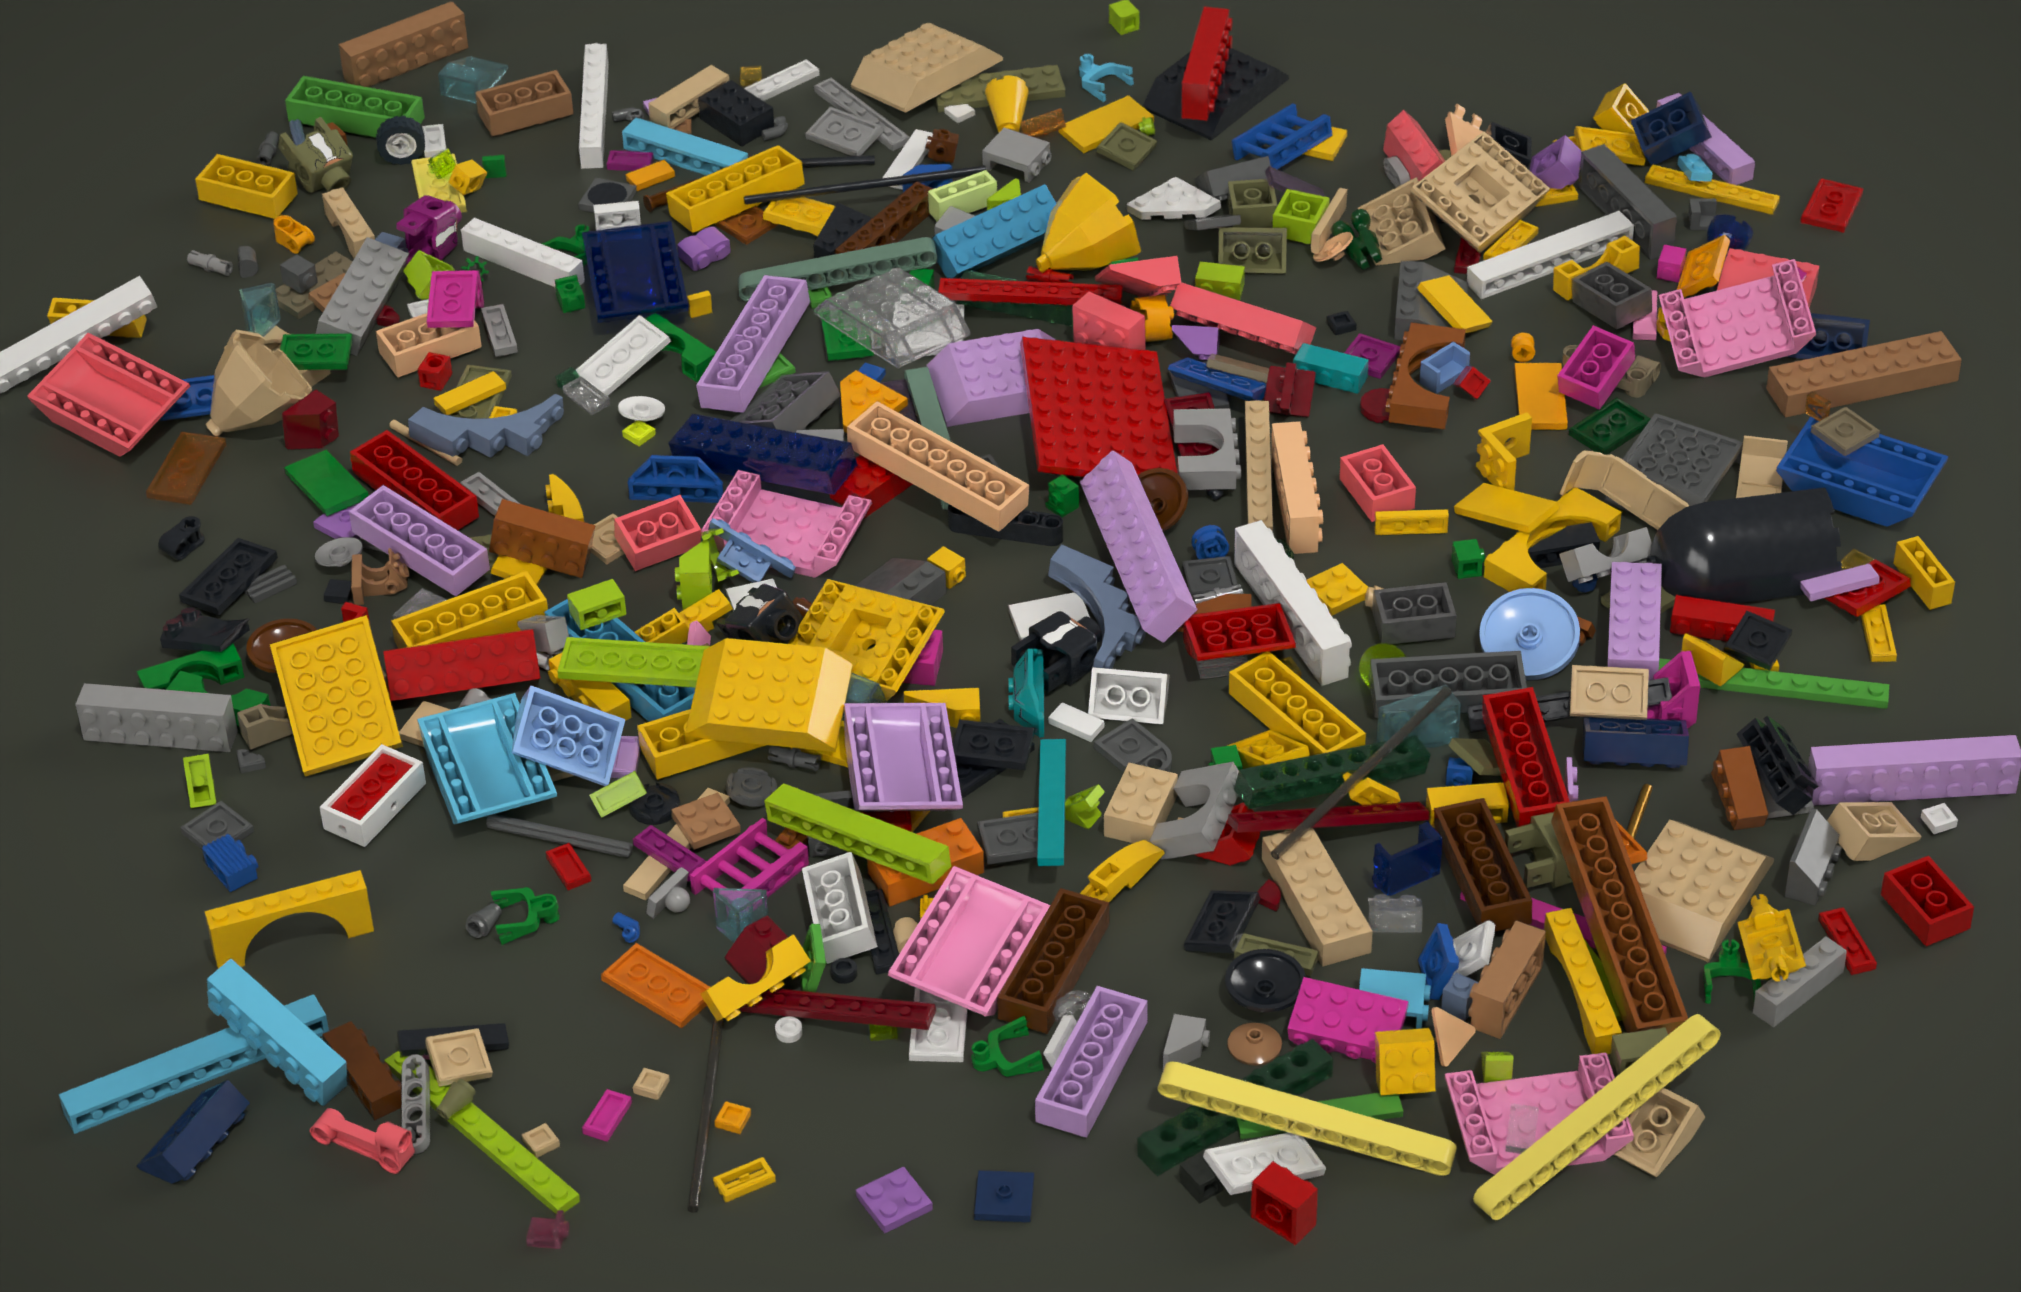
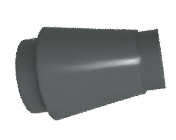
(482, 921)

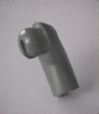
(627, 114)

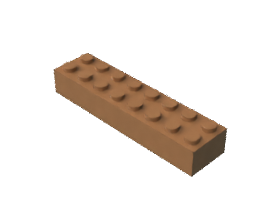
(1865, 373)

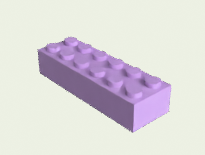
(420, 539)
(1635, 616)
(1091, 1061)

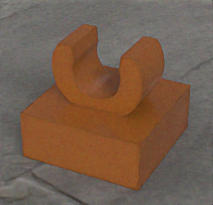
(1586, 630)
(789, 838)

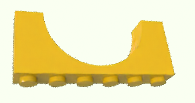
(1511, 564)
(339, 897)

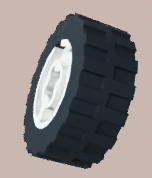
(400, 140)

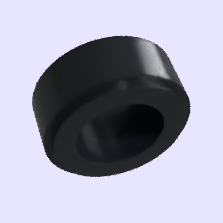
(844, 970)

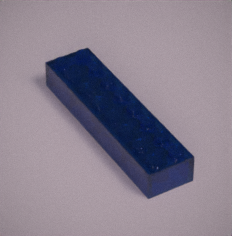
(772, 453)

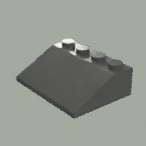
(1411, 303)
(791, 402)
(908, 580)

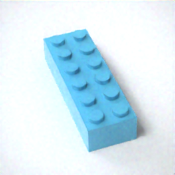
(276, 1033)

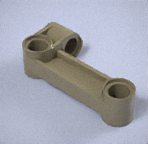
(1636, 379)

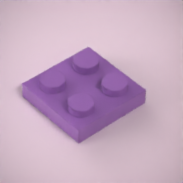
(894, 1199)

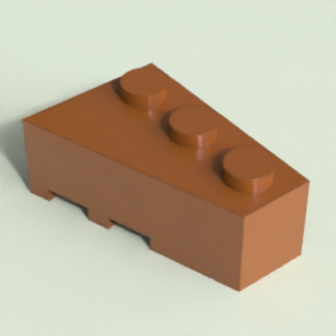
(1740, 788)

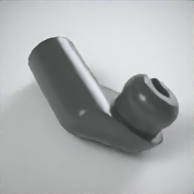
(777, 131)

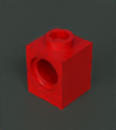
(435, 371)

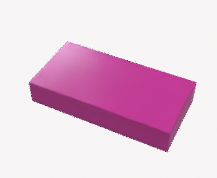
(607, 1115)

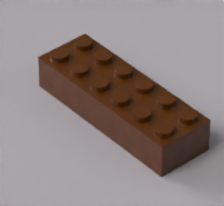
(1483, 864)
(1053, 959)

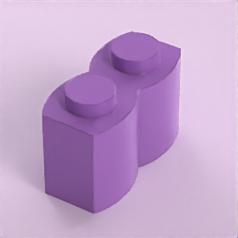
(703, 248)

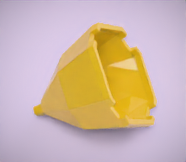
(1087, 229)

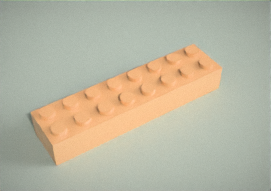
(938, 466)

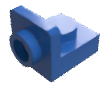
(1458, 772)

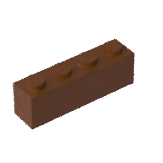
(365, 1072)

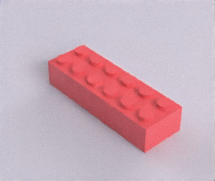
(1241, 318)

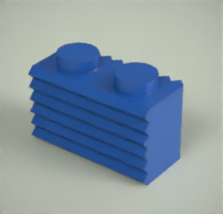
(230, 862)

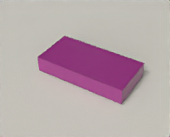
(629, 160)

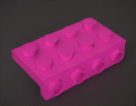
(1343, 1018)

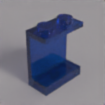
(1409, 866)

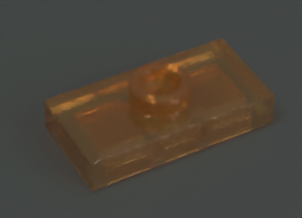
(1044, 123)

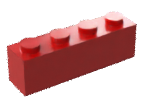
(1710, 618)

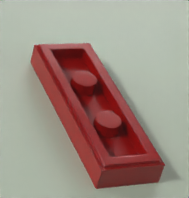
(1844, 933)

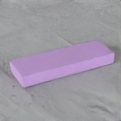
(1839, 582)

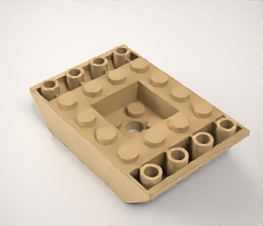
(1480, 191)

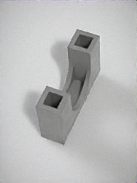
(1213, 428)
(1201, 830)

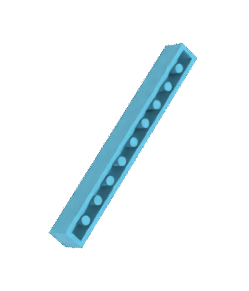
(173, 1072)

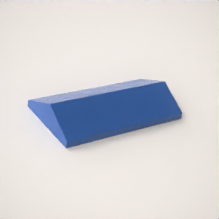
(1218, 380)
(194, 401)

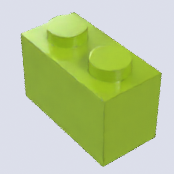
(1221, 279)
(596, 604)

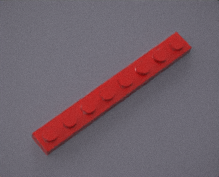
(1025, 291)

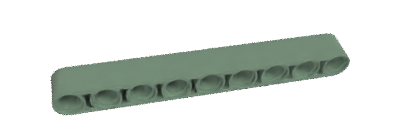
(847, 266)
(926, 404)

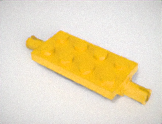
(1770, 941)

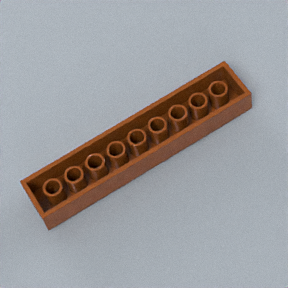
(1618, 916)

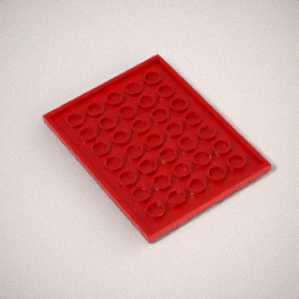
(1095, 402)

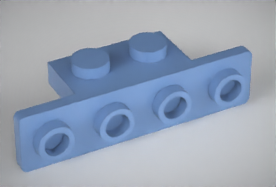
(747, 556)

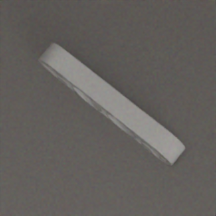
(417, 1103)

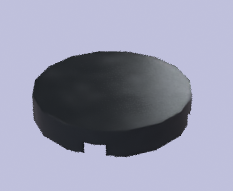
(656, 805)

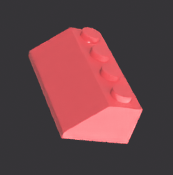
(1412, 146)

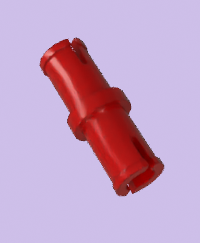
(1048, 276)

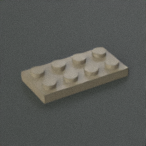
(326, 270)

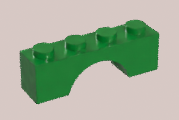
(694, 354)
(212, 665)
(241, 701)

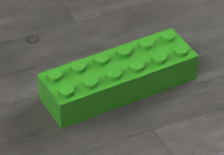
(349, 106)

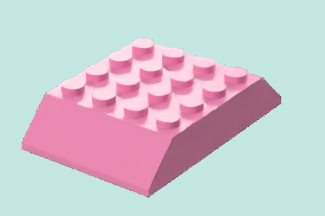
(969, 941)

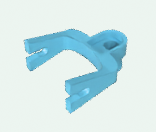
(1091, 72)

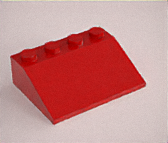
(1237, 632)

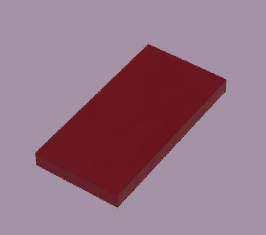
(1196, 401)

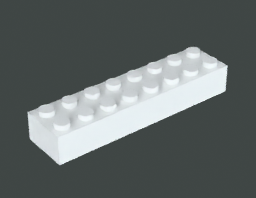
(1277, 580)

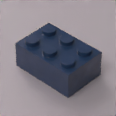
(1671, 128)

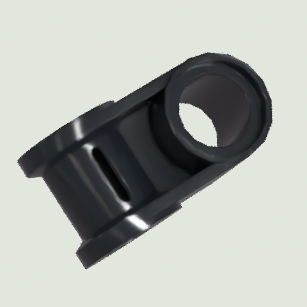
(181, 540)

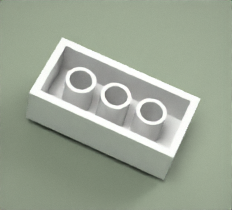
(839, 906)

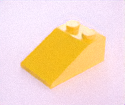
(1269, 748)

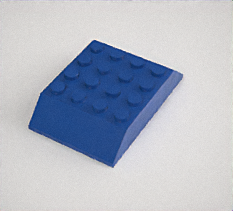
(1875, 482)

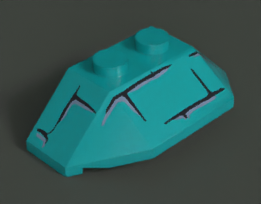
(1028, 691)

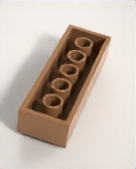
(404, 45)

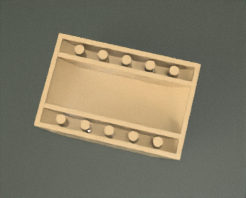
(920, 67)
(1697, 887)

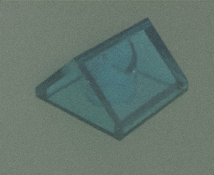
(260, 308)
(738, 909)

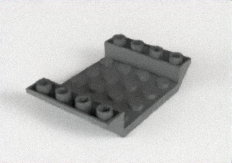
(1682, 458)

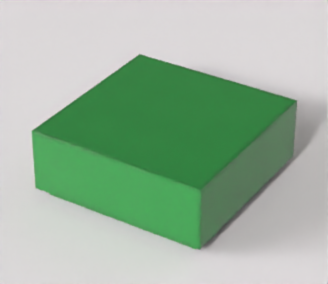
(494, 166)

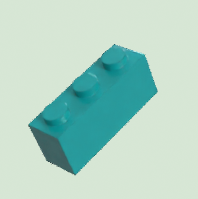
(1333, 367)

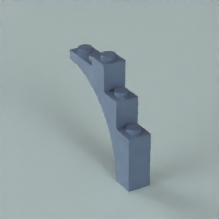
(487, 435)
(1094, 585)

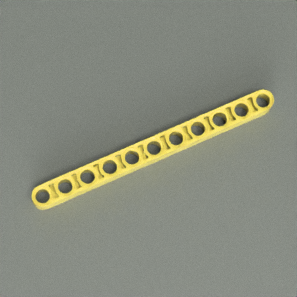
(1596, 1117)
(1307, 1118)

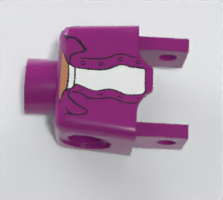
(428, 223)

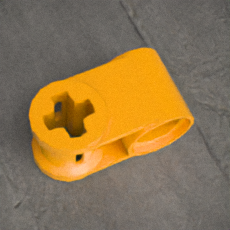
(292, 233)

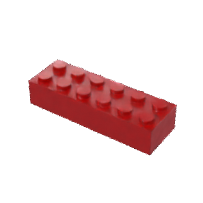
(1206, 63)
(406, 472)
(461, 664)
(1523, 753)

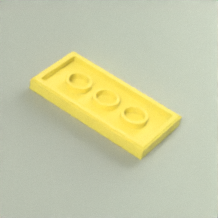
(439, 188)

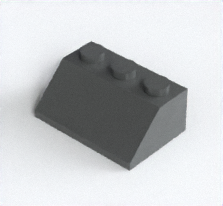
(1216, 181)
(1813, 860)

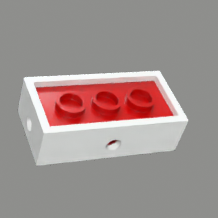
(372, 795)

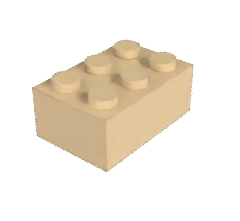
(1139, 803)

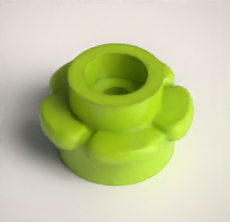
(1147, 126)

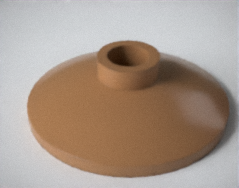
(1254, 1044)

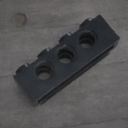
(1778, 763)

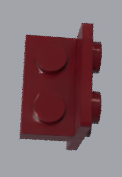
(1290, 390)

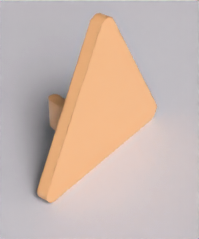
(1450, 1034)

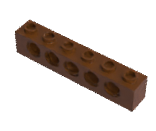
(892, 222)

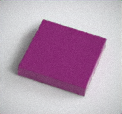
(1380, 353)

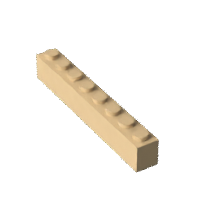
(1258, 463)

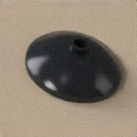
(1264, 980)

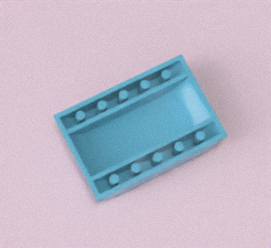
(475, 763)

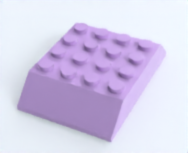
(982, 378)
(901, 757)

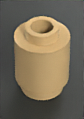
(903, 930)

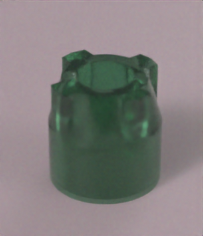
(566, 376)

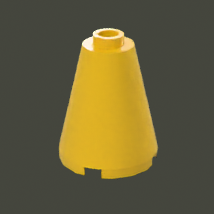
(1007, 101)

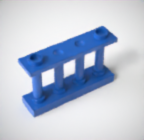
(1291, 146)

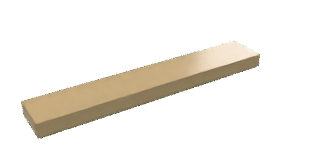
(652, 872)

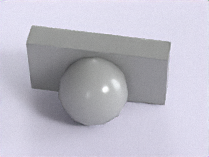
(670, 895)

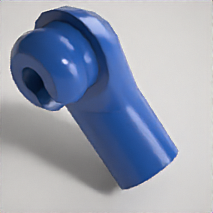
(630, 927)

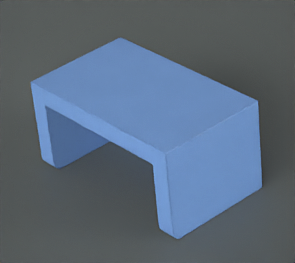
(1443, 367)

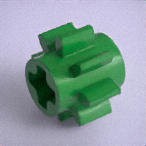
(479, 266)

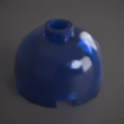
(1738, 234)

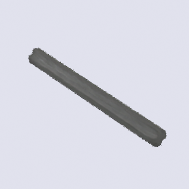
(559, 835)

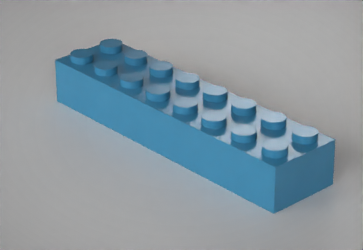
(648, 700)

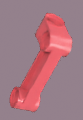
(389, 1145)

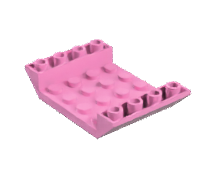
(1739, 323)
(792, 527)
(1486, 1107)

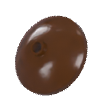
(1165, 490)
(259, 642)

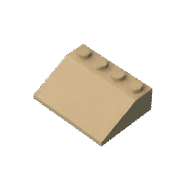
(1403, 226)

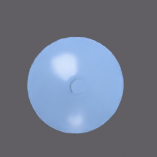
(1537, 625)

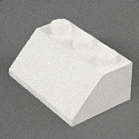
(1128, 695)

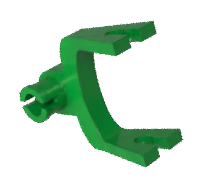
(573, 244)
(539, 907)
(1728, 964)
(989, 1056)

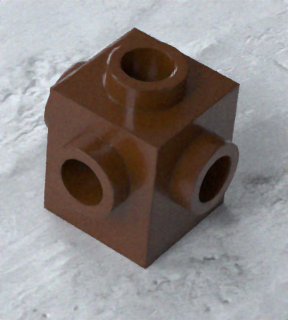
(942, 145)

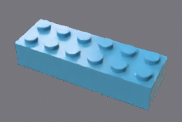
(994, 233)

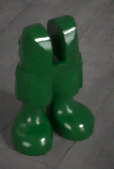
(1365, 244)

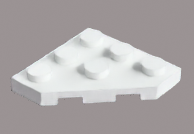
(1173, 200)

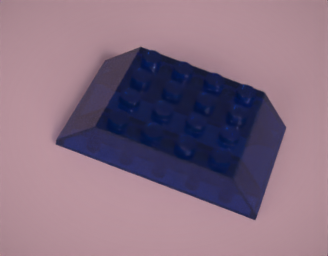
(634, 272)

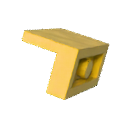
(1371, 792)

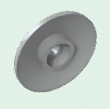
(338, 551)

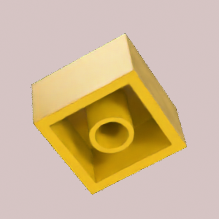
(1405, 1061)

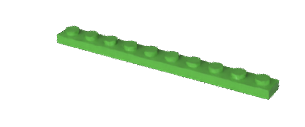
(1802, 687)

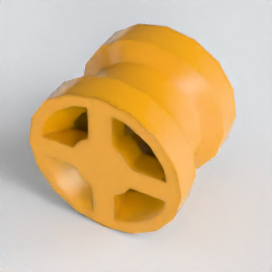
(1523, 341)

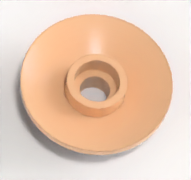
(1334, 247)

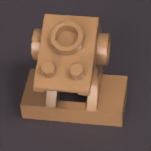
(378, 581)

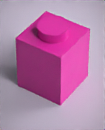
(1671, 263)

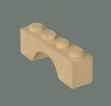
(342, 212)

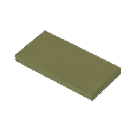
(484, 407)

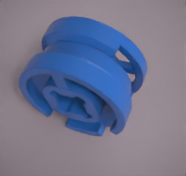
(1210, 542)

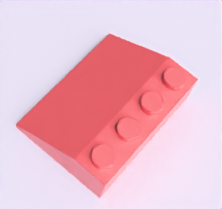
(1745, 267)
(1143, 277)

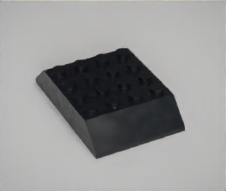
(1242, 88)

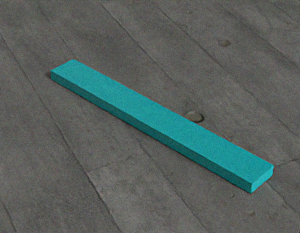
(1051, 802)

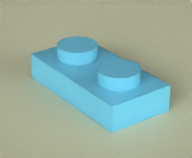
(1694, 168)

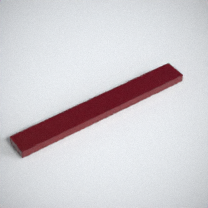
(1334, 817)
(844, 1008)

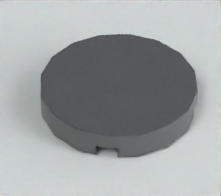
(750, 786)

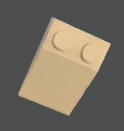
(1871, 829)
(1660, 1131)

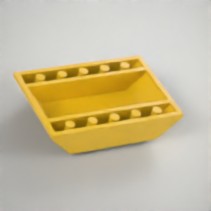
(770, 695)

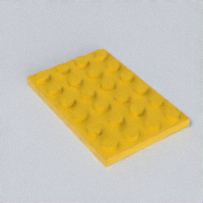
(335, 695)

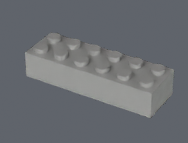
(363, 292)
(157, 717)

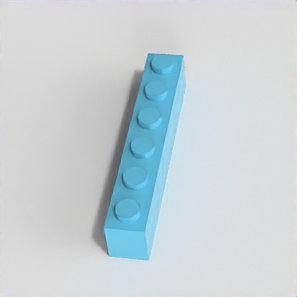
(679, 147)

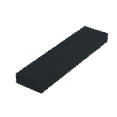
(886, 951)
(413, 1041)

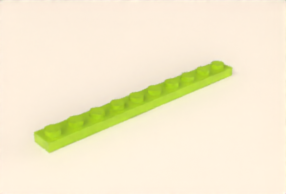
(499, 1146)

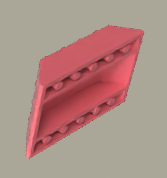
(106, 394)

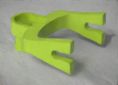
(720, 570)

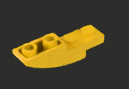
(563, 499)
(674, 626)
(1122, 870)

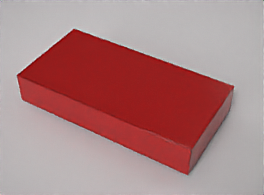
(568, 866)

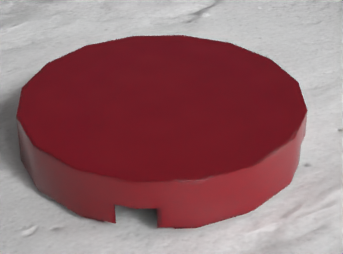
(1374, 405)

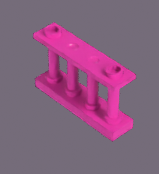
(773, 874)

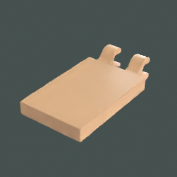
(1459, 131)

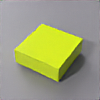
(638, 432)

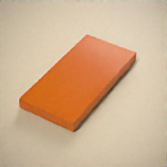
(657, 985)

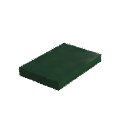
(1609, 427)

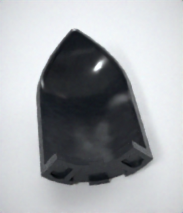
(1748, 546)

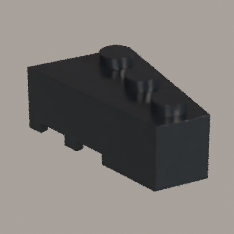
(838, 228)

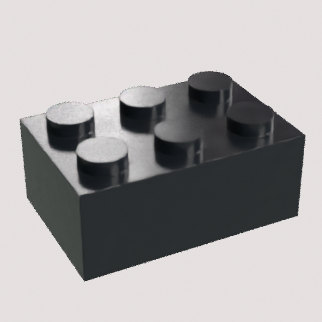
(735, 113)

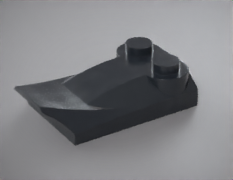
(200, 632)

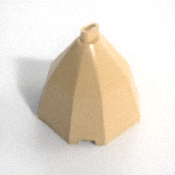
(253, 385)

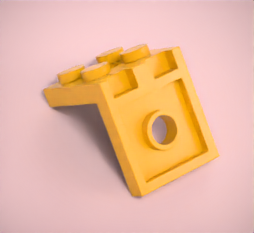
(1499, 458)

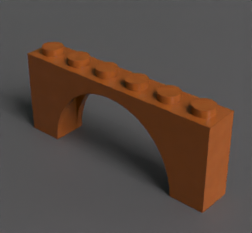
(1407, 400)

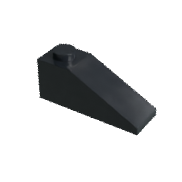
(1571, 537)

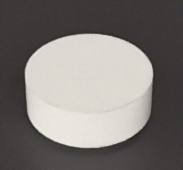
(788, 1029)

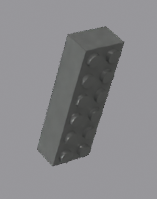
(1617, 188)
(1465, 674)

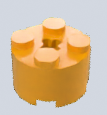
(1157, 316)

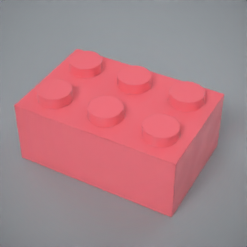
(1107, 323)
(1377, 481)
(657, 532)

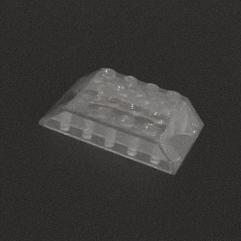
(895, 317)

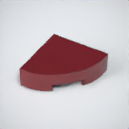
(388, 317)
(1270, 895)

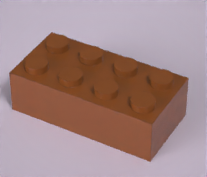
(542, 538)

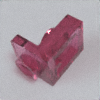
(548, 1232)

